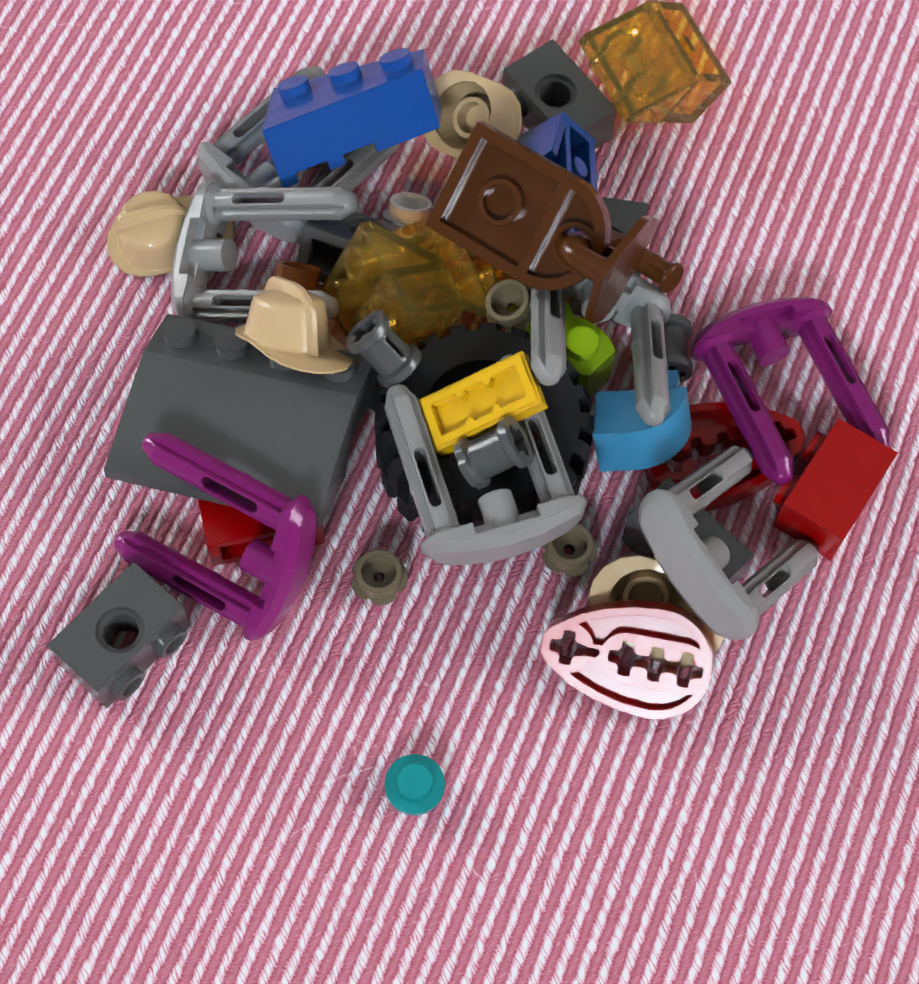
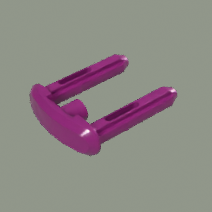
(765, 328)
(279, 565)

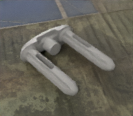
(219, 159)
(200, 252)
(640, 308)
(505, 530)
(697, 564)

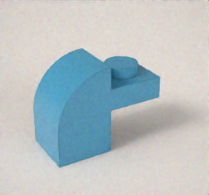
(626, 441)

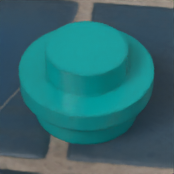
(414, 784)

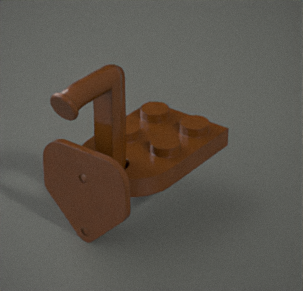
(517, 214)

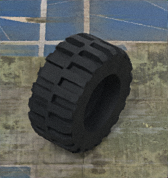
(453, 359)

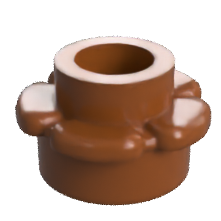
(301, 273)

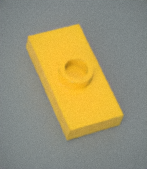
(480, 400)

